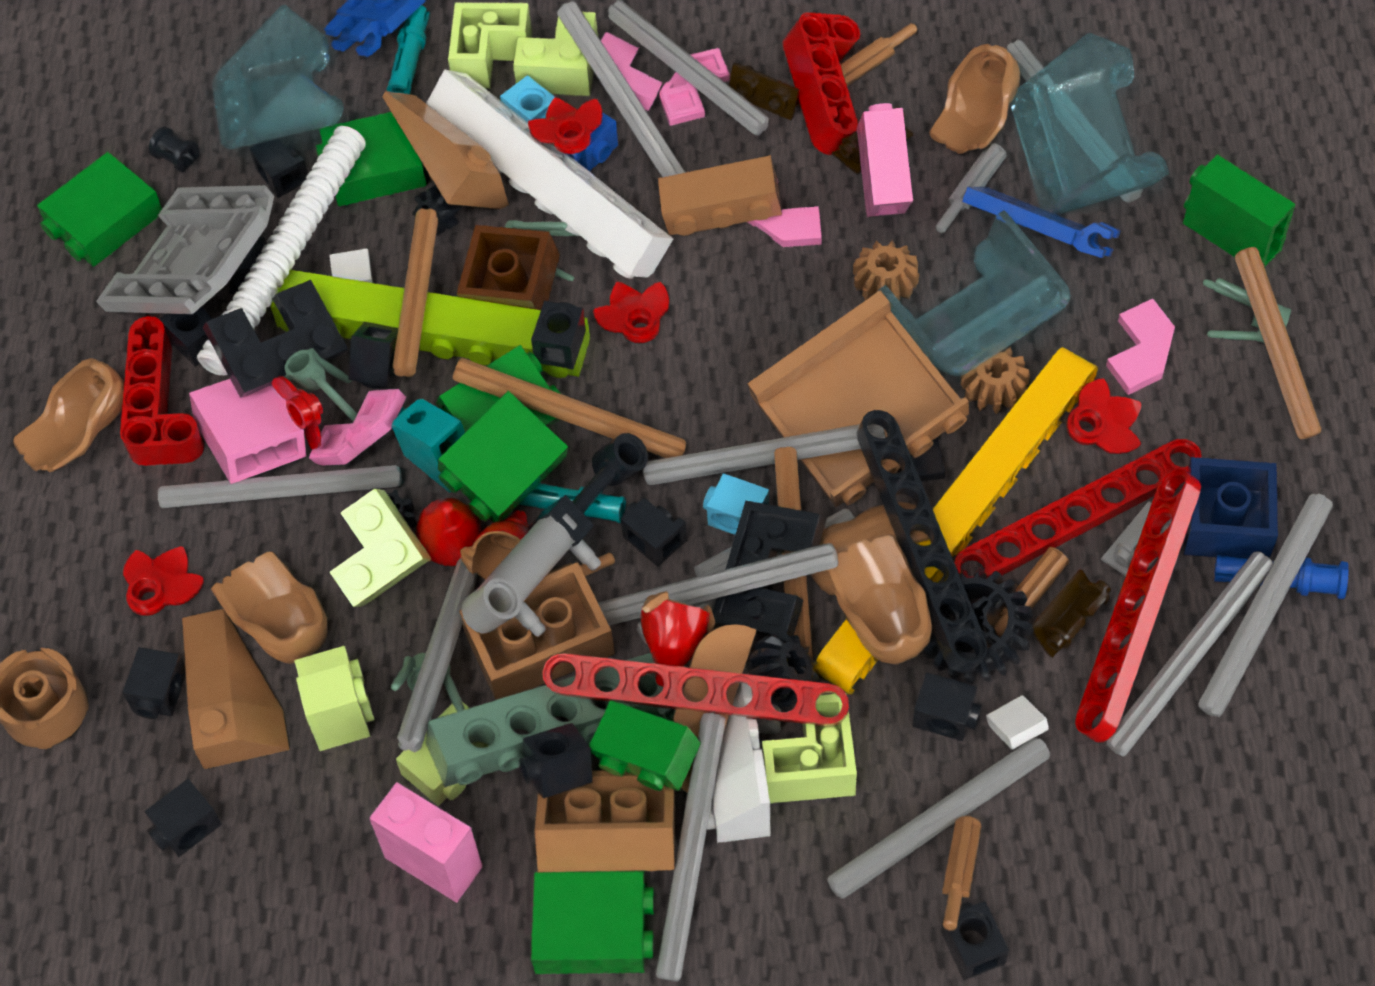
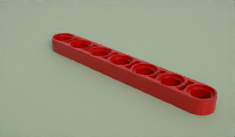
(1088, 497)
(1140, 621)
(716, 698)

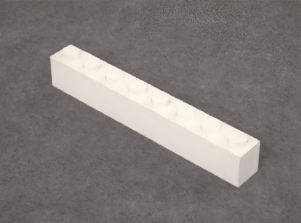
(552, 177)

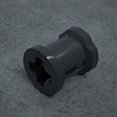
(173, 149)

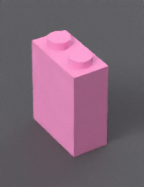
(884, 161)
(246, 432)
(426, 842)

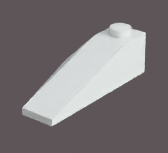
(740, 789)

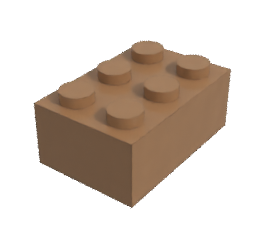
(574, 624)
(606, 827)

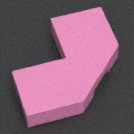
(623, 53)
(681, 98)
(793, 227)
(1147, 360)
(345, 441)

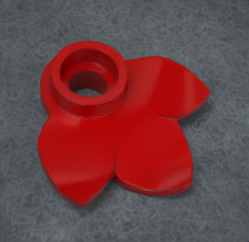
(567, 126)
(630, 308)
(302, 408)
(1108, 417)
(163, 576)

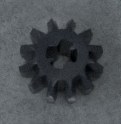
(782, 658)

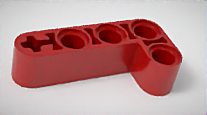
(813, 55)
(154, 424)

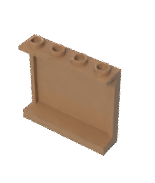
(843, 374)

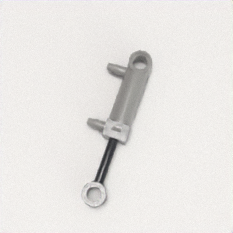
(549, 538)

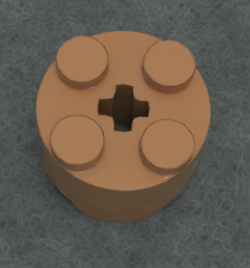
(40, 698)

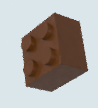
(509, 266)

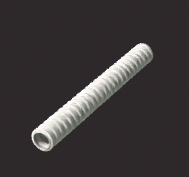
(292, 233)

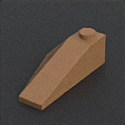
(450, 156)
(227, 696)

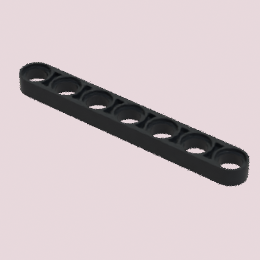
(920, 557)

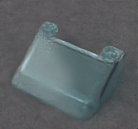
(270, 87)
(1077, 129)
(1001, 307)

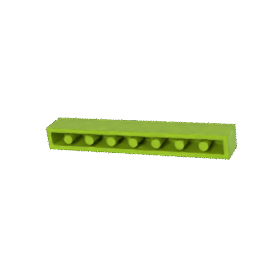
(450, 323)

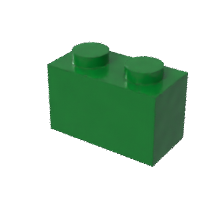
(644, 746)

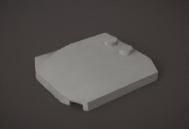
(197, 251)

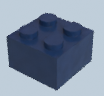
(1233, 509)

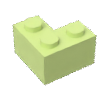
(486, 34)
(555, 62)
(388, 552)
(334, 697)
(813, 765)

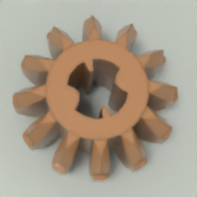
(886, 267)
(997, 381)

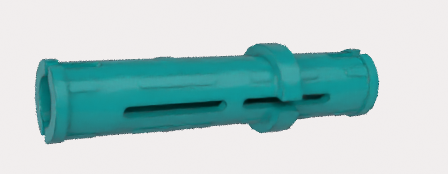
(411, 41)
(604, 507)

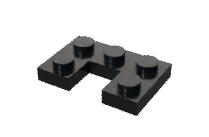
(256, 363)
(760, 536)

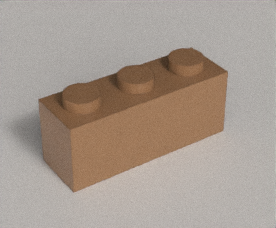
(719, 196)

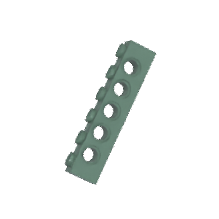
(532, 710)

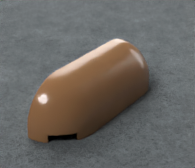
(720, 650)

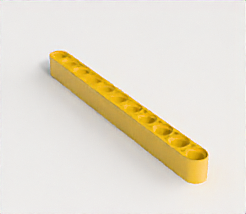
(977, 489)

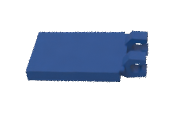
(370, 20)
(1082, 237)

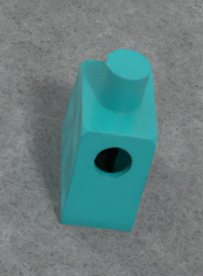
(423, 432)

